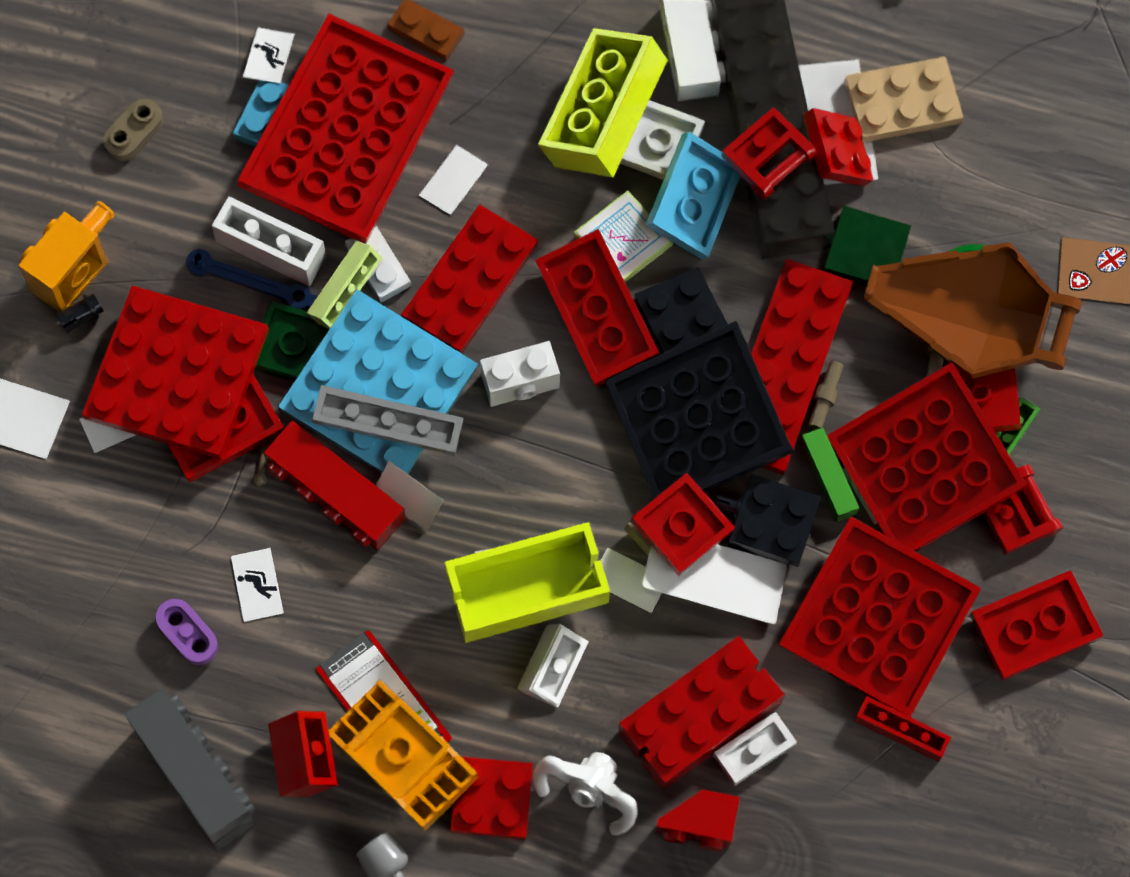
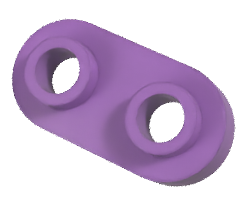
(188, 632)

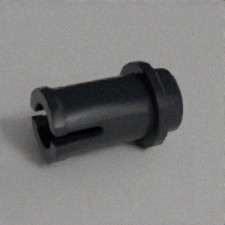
(80, 312)

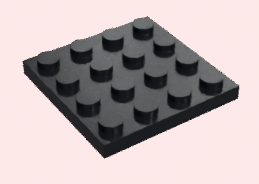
(700, 412)

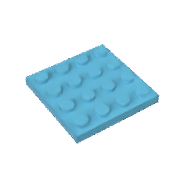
(384, 358)

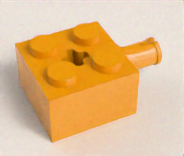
(66, 257)

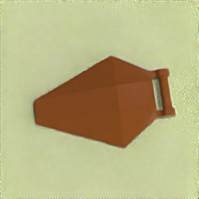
(975, 308)

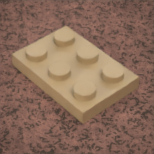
(904, 99)

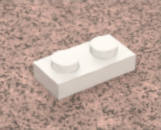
(388, 277)
(754, 748)

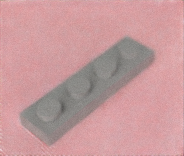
(387, 420)

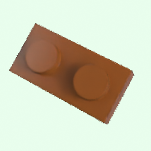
(426, 29)

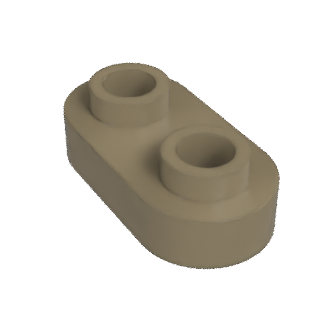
(136, 129)

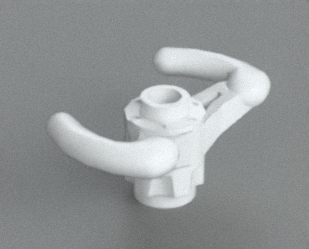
(589, 785)

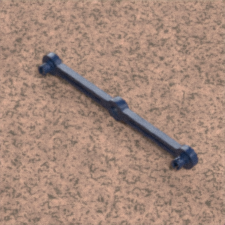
(201, 263)

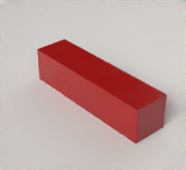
(902, 729)

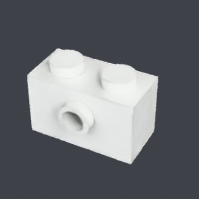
(520, 374)

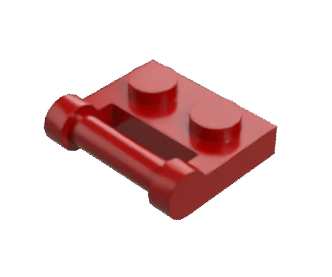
(761, 144)
(1011, 522)

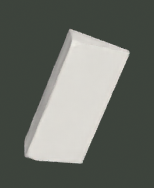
(553, 664)

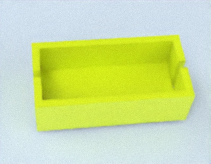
(527, 582)

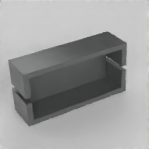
(186, 763)

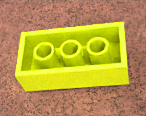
(603, 102)

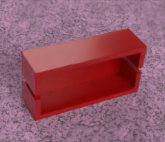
(700, 713)

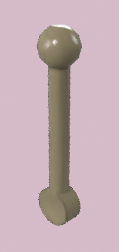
(260, 478)

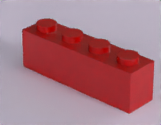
(334, 486)

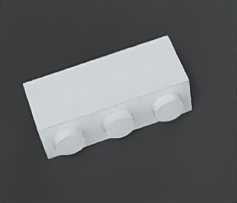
(692, 48)
(269, 241)

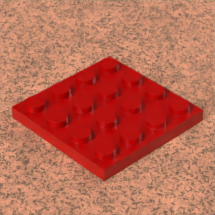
(176, 372)
(927, 460)
(880, 617)

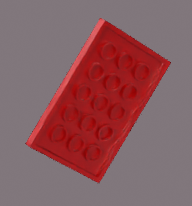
(346, 128)

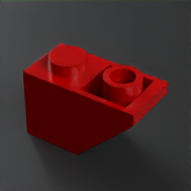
(702, 818)

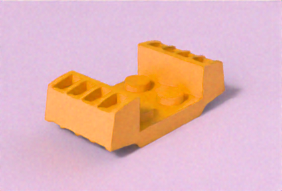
(403, 754)

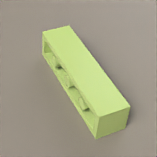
(348, 277)

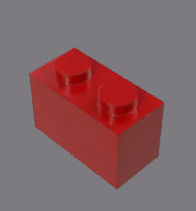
(302, 754)

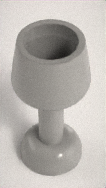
(383, 857)

